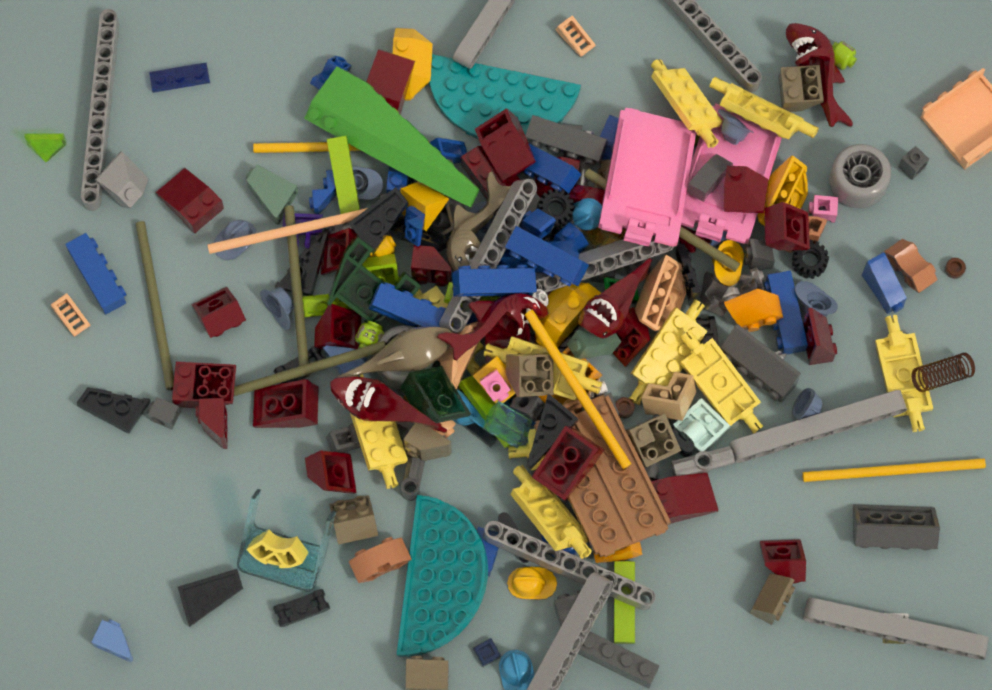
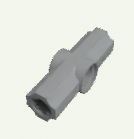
(716, 459)

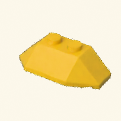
(414, 46)
(787, 185)
(564, 310)

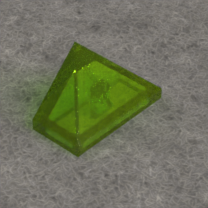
(46, 144)

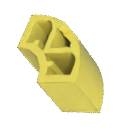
(277, 550)

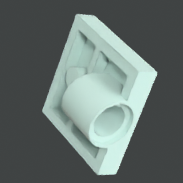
(701, 426)

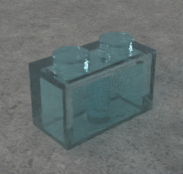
(507, 424)

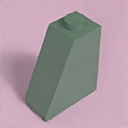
(271, 191)
(586, 345)

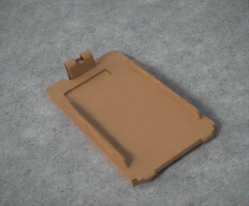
(613, 502)

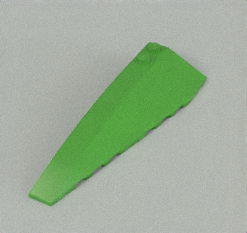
(355, 109)

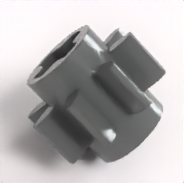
(750, 285)

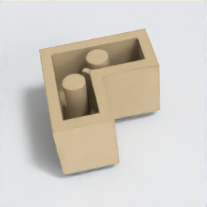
(671, 399)

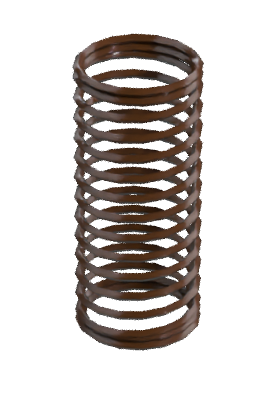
(924, 374)

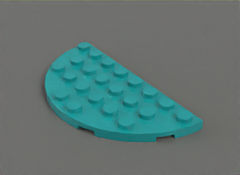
(479, 93)
(442, 579)

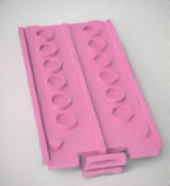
(756, 152)
(647, 178)

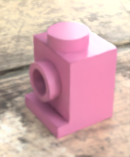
(828, 203)
(495, 378)

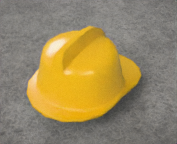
(724, 274)
(532, 583)

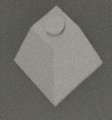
(123, 180)

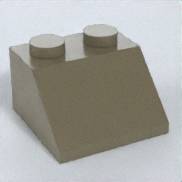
(426, 443)

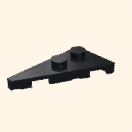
(551, 424)

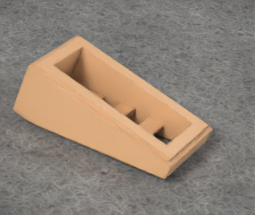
(561, 30)
(66, 299)

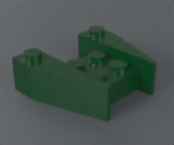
(357, 284)

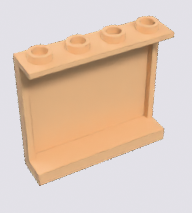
(963, 118)

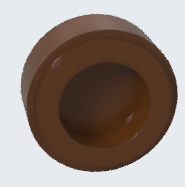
(955, 268)
(625, 407)

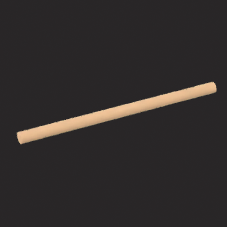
(283, 231)

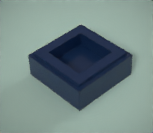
(487, 652)

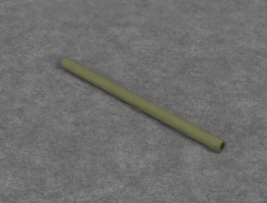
(684, 234)
(296, 290)
(155, 305)
(309, 368)

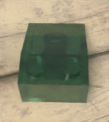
(434, 395)

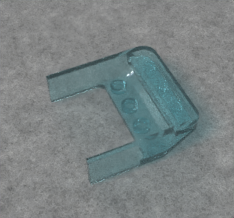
(301, 577)

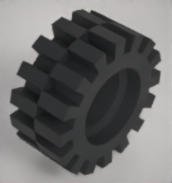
(562, 199)
(802, 268)

